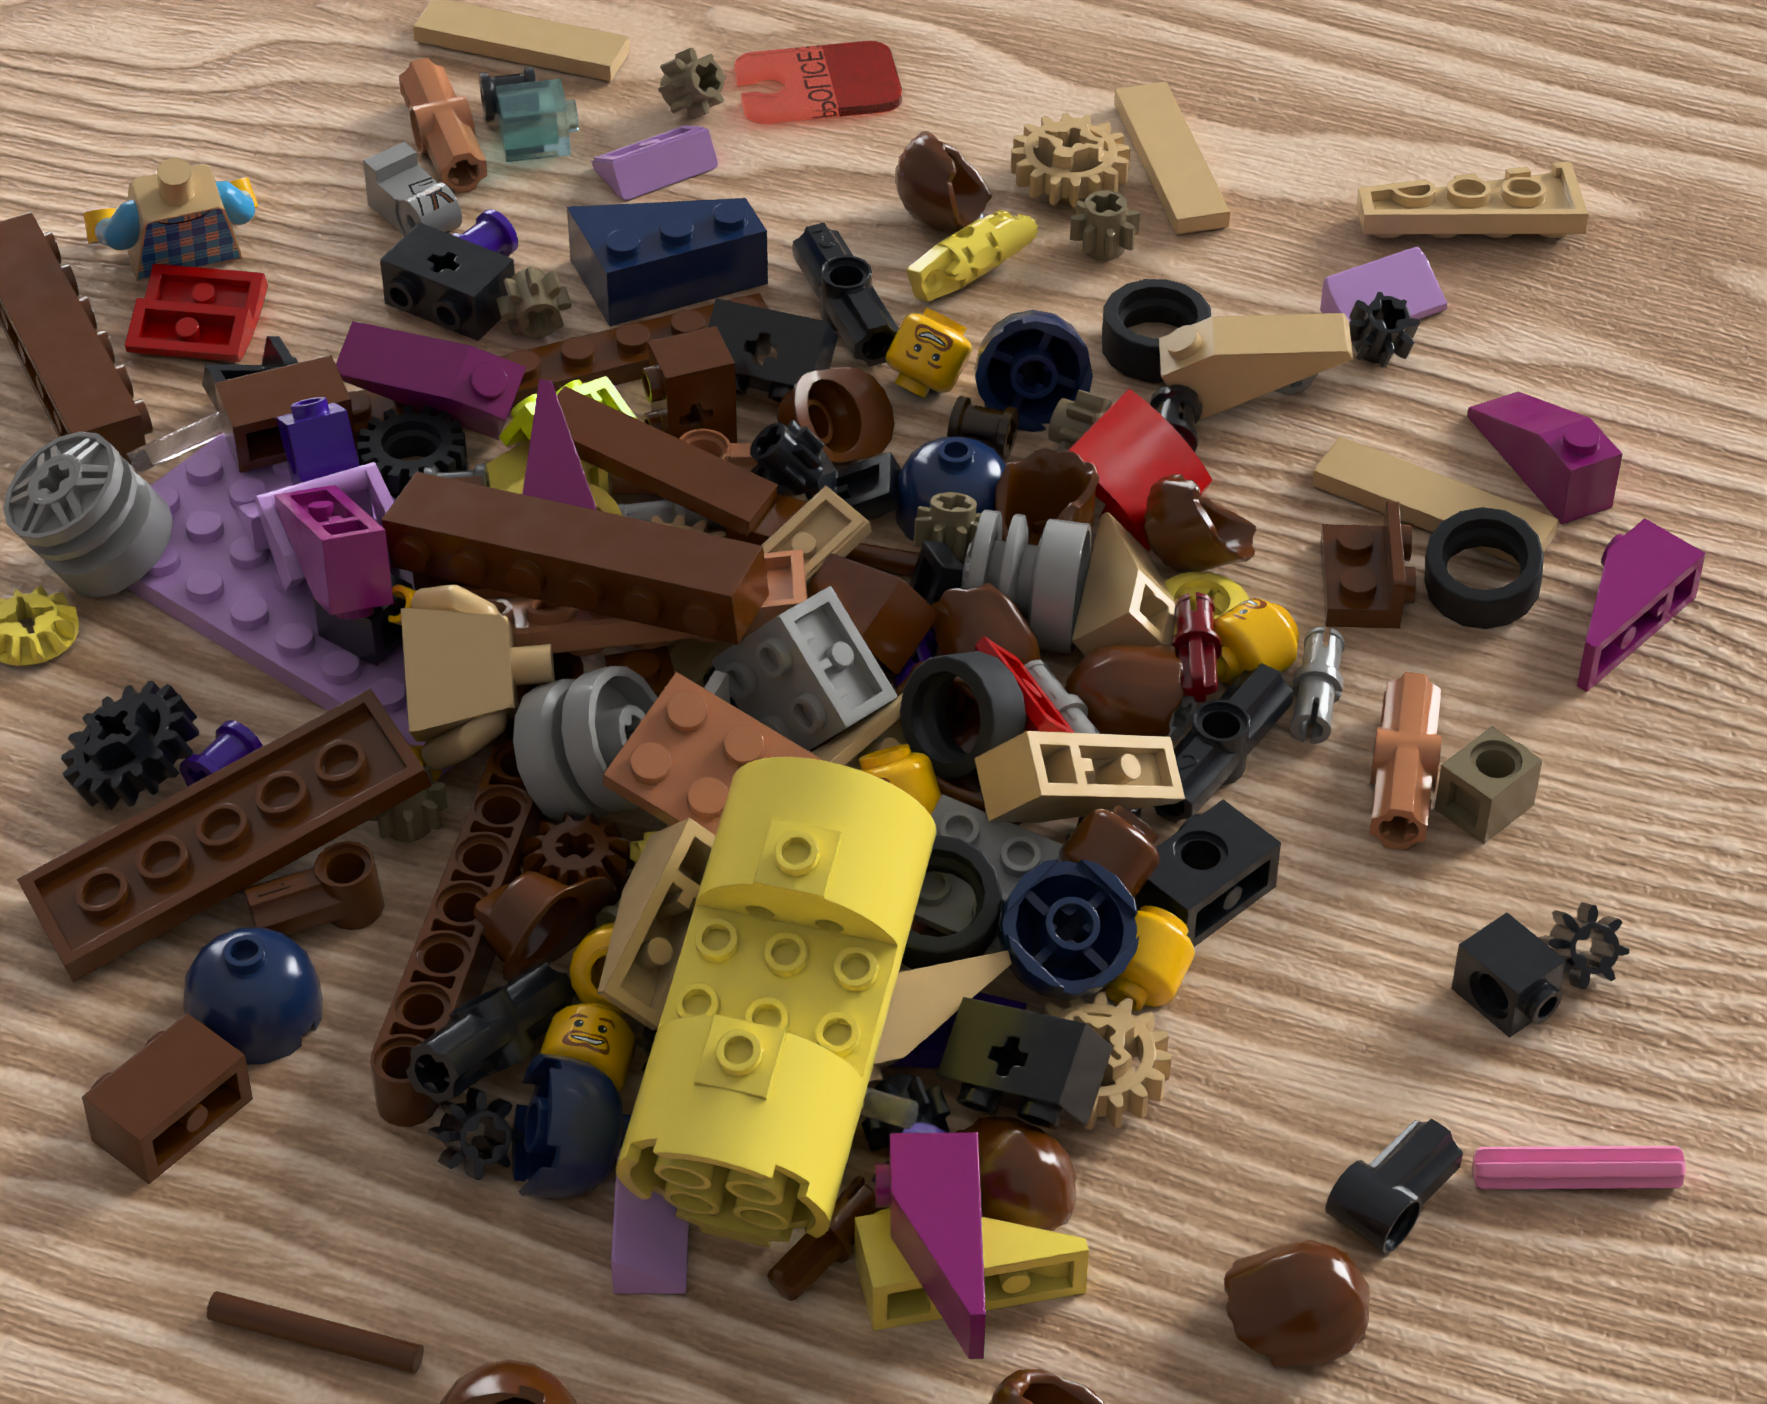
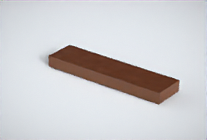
(666, 464)

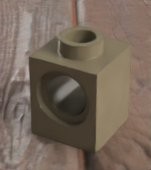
(1488, 784)

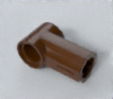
(336, 890)

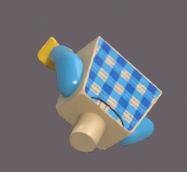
(175, 218)

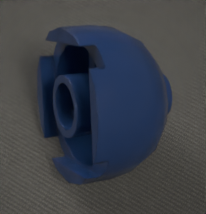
(1031, 365)
(947, 466)
(1068, 929)
(255, 992)
(567, 1128)

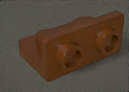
(1367, 572)

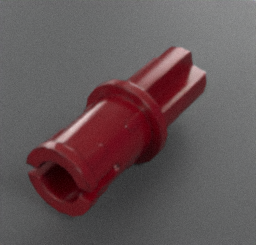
(1197, 646)

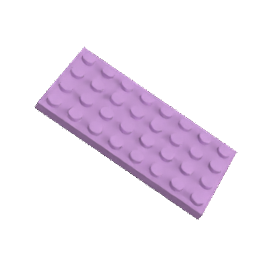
(236, 597)

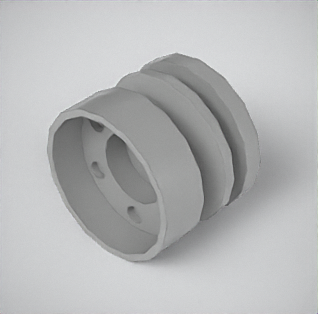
(88, 514)
(1040, 579)

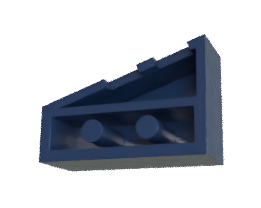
(666, 254)

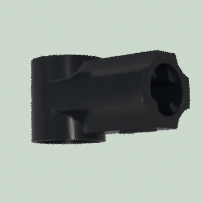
(1388, 1194)

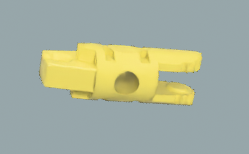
(970, 254)

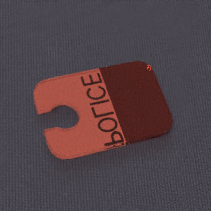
(820, 82)

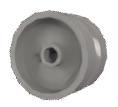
(572, 734)

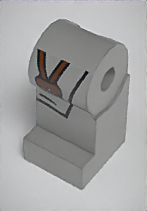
(408, 194)

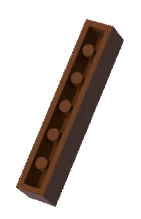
(59, 342)
(577, 557)

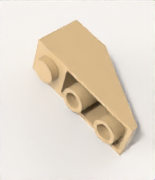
(1122, 594)

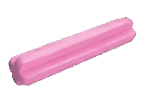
(1579, 1167)

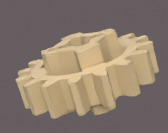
(1069, 158)
(1131, 1037)

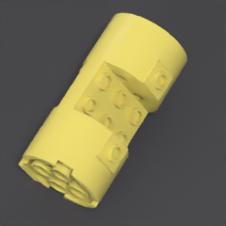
(779, 1000)

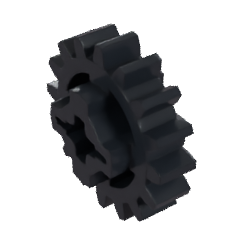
(130, 745)

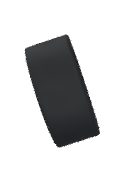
(1140, 303)
(1488, 529)
(925, 715)
(970, 864)

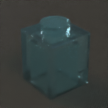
(535, 120)

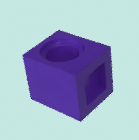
(317, 439)

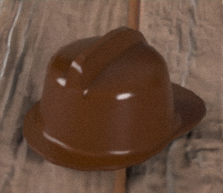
(843, 410)
(539, 918)

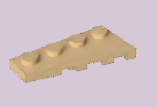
(1497, 208)

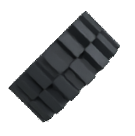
(410, 436)

